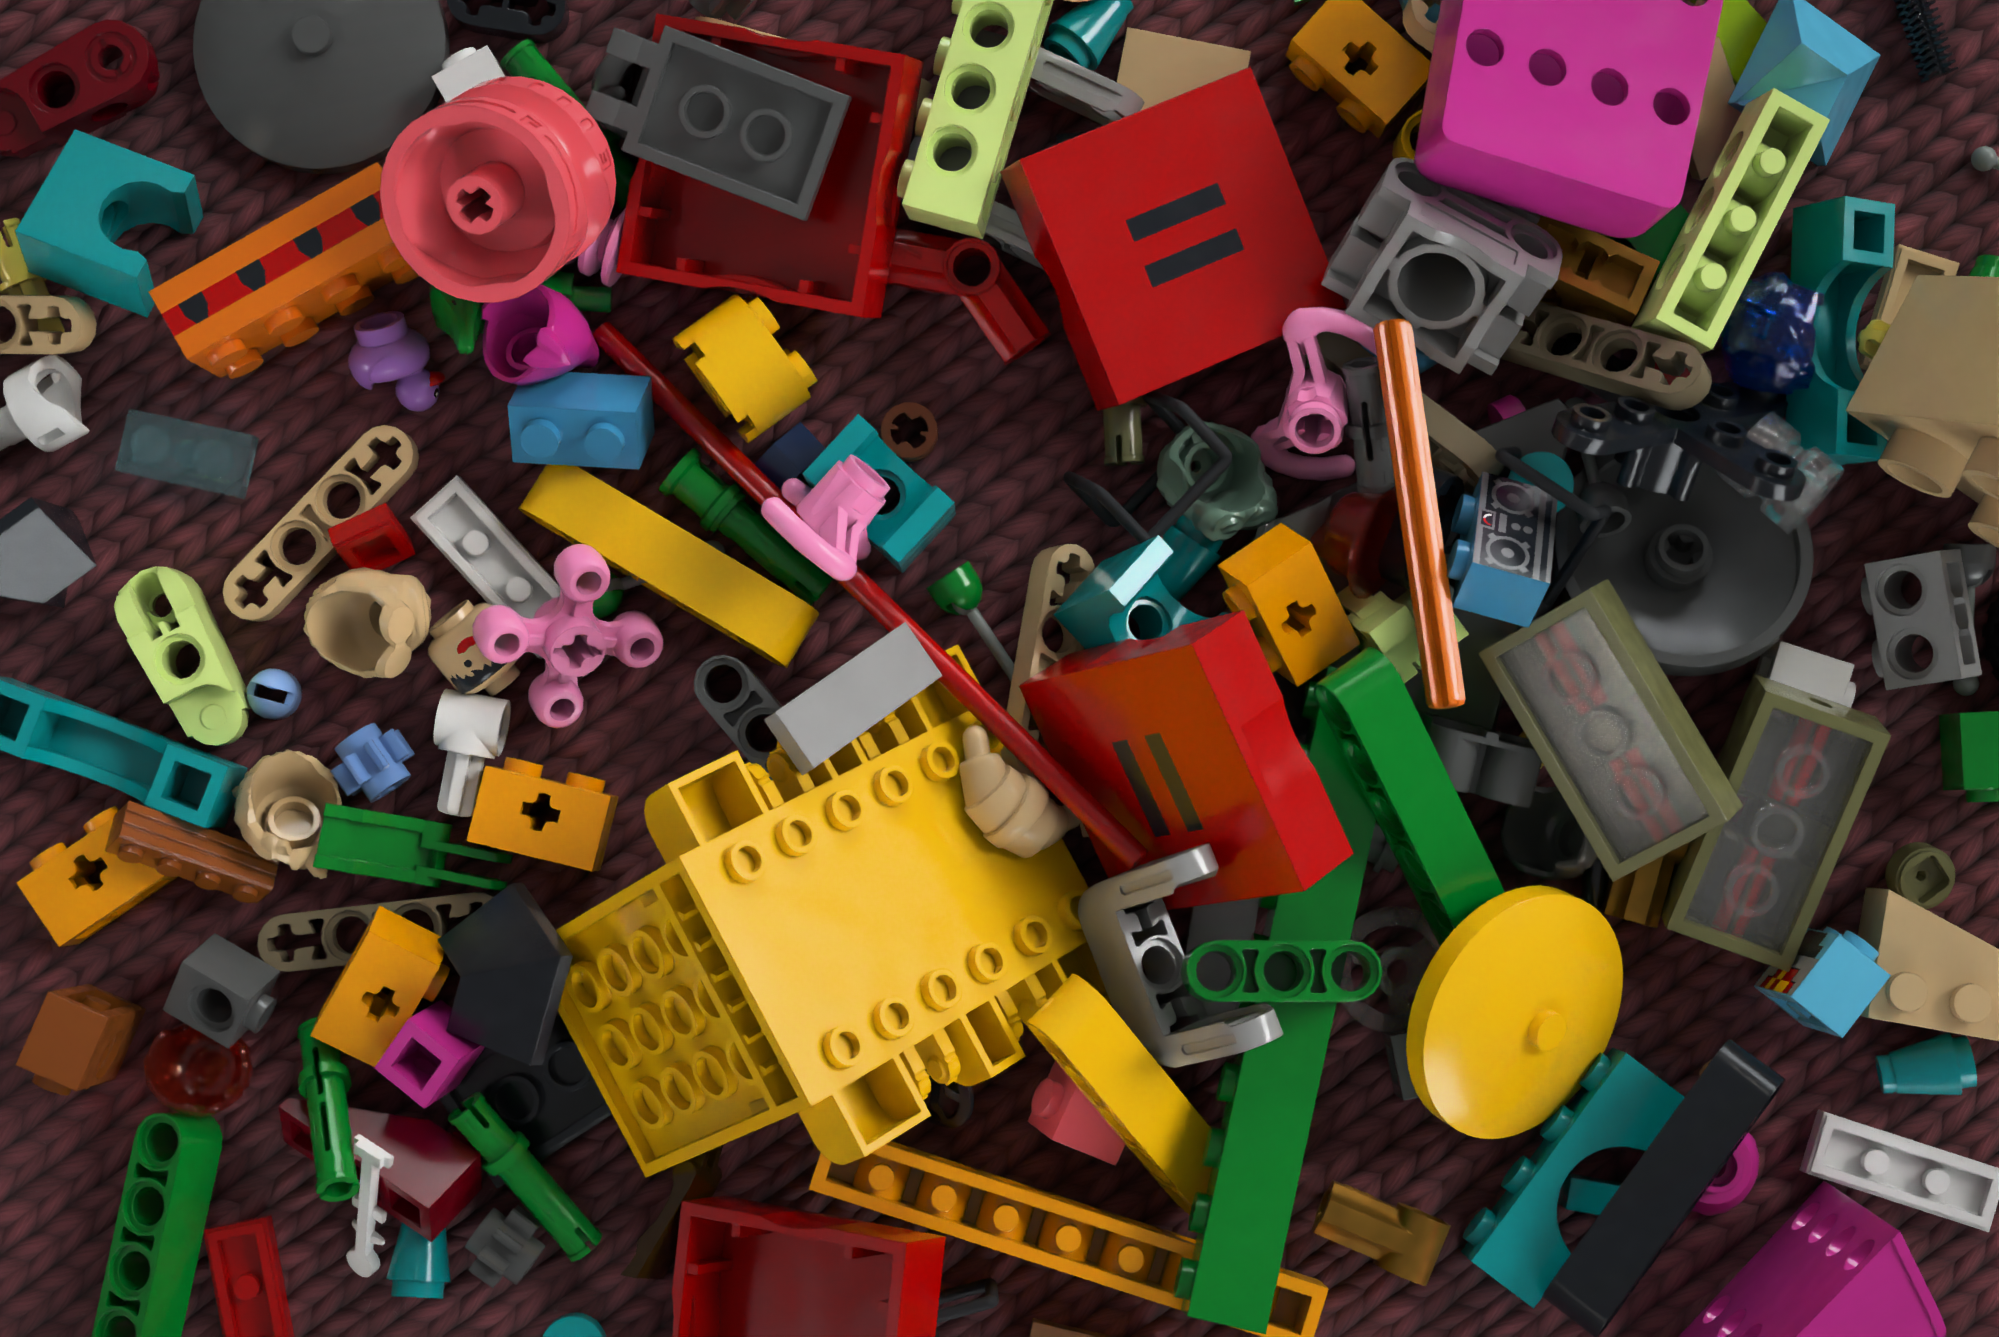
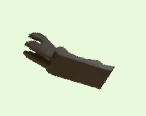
(658, 1244)

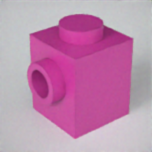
(426, 1058)

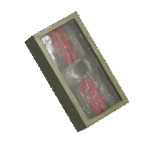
(1611, 731)
(1801, 782)

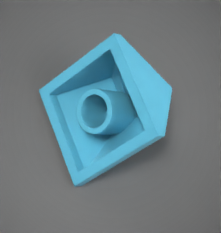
(1810, 62)

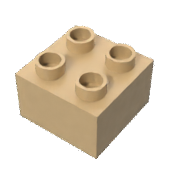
(1939, 393)

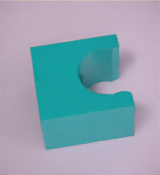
(87, 205)
(921, 508)
(1124, 588)

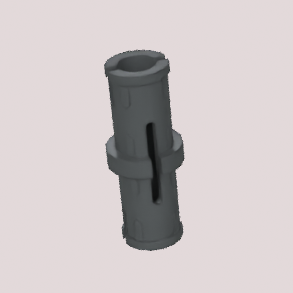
(1368, 426)

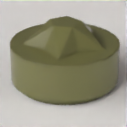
(1920, 874)

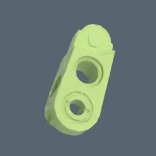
(213, 699)

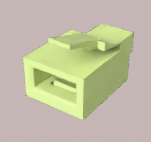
(1389, 628)

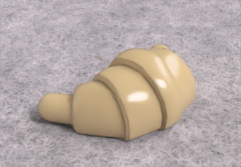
(1009, 805)

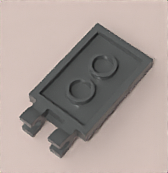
(725, 119)

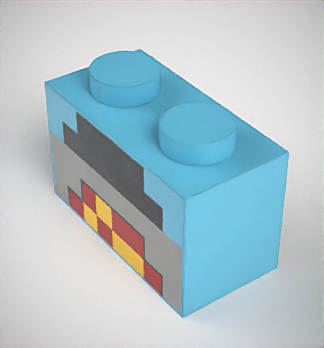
(1827, 982)

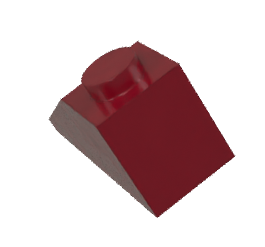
(430, 1172)

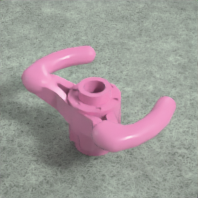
(1314, 400)
(832, 515)

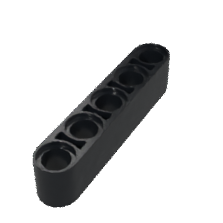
(1663, 1187)

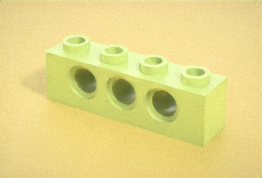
(965, 197)
(1732, 220)

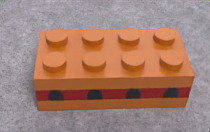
(284, 279)

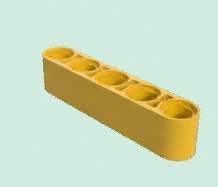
(671, 562)
(1125, 1087)

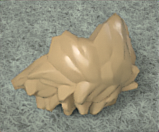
(283, 808)

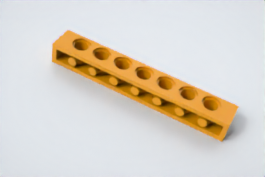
(1043, 1228)

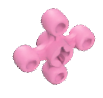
(568, 636)

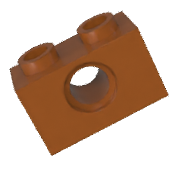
(79, 1038)

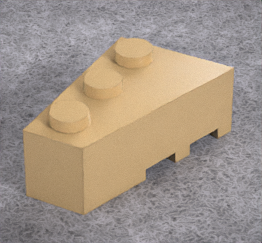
(1936, 969)

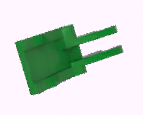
(396, 848)

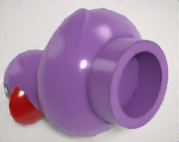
(391, 352)

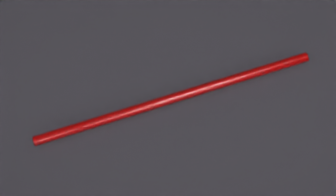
(884, 608)

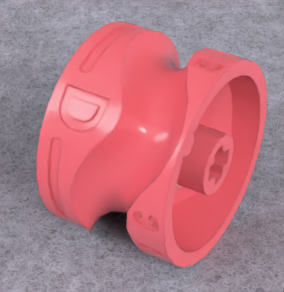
(498, 188)

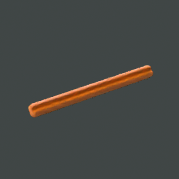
(1419, 514)

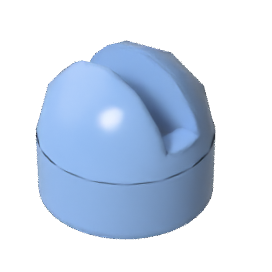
(277, 680)

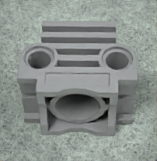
(1446, 265)

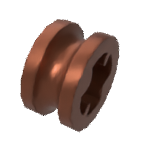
(914, 413)

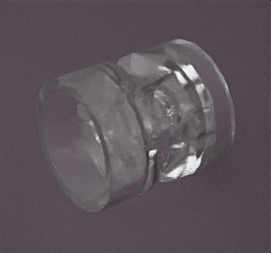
(1819, 469)

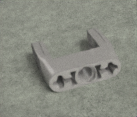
(1062, 84)
(1130, 928)

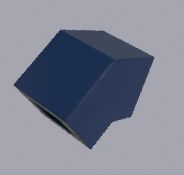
(790, 455)

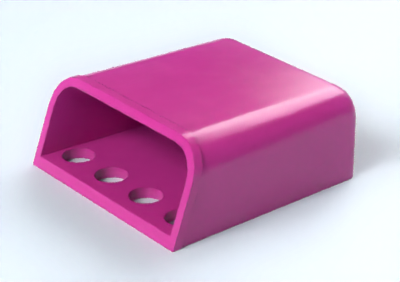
(1568, 105)
(1826, 1275)

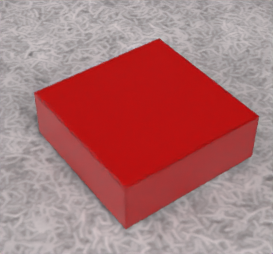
(372, 539)

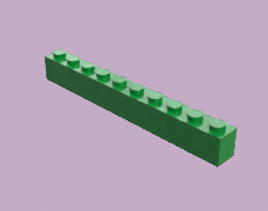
(1275, 1085)

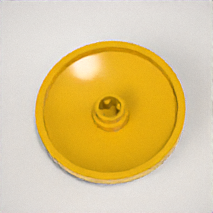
(1514, 1011)

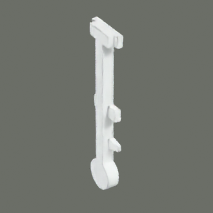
(362, 1256)

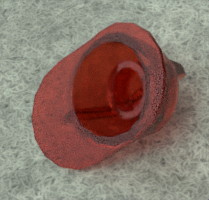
(1355, 537)

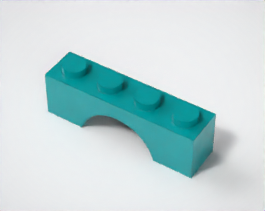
(1841, 251)
(117, 754)
(1521, 1234)

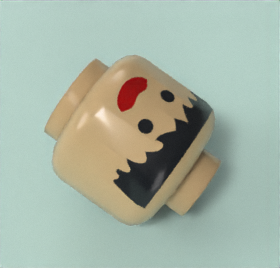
(459, 657)

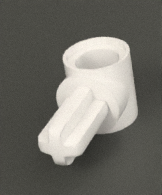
(469, 731)

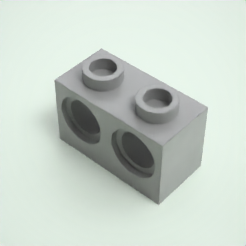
(1939, 616)

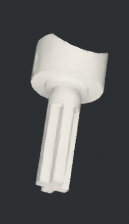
(45, 409)

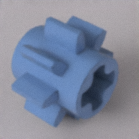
(372, 762)

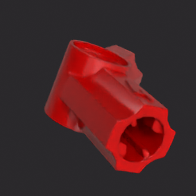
(996, 304)

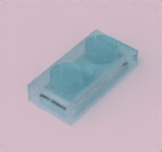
(187, 453)

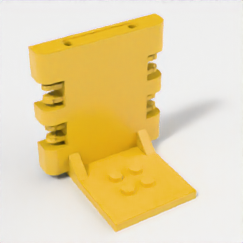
(818, 946)

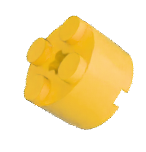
(745, 365)

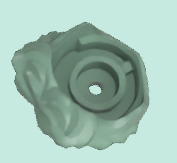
(1236, 500)

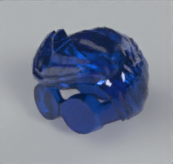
(1772, 335)

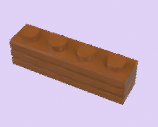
(190, 852)

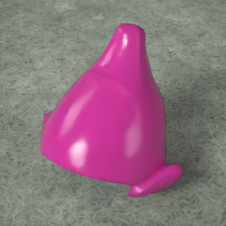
(536, 337)

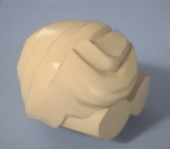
(368, 621)

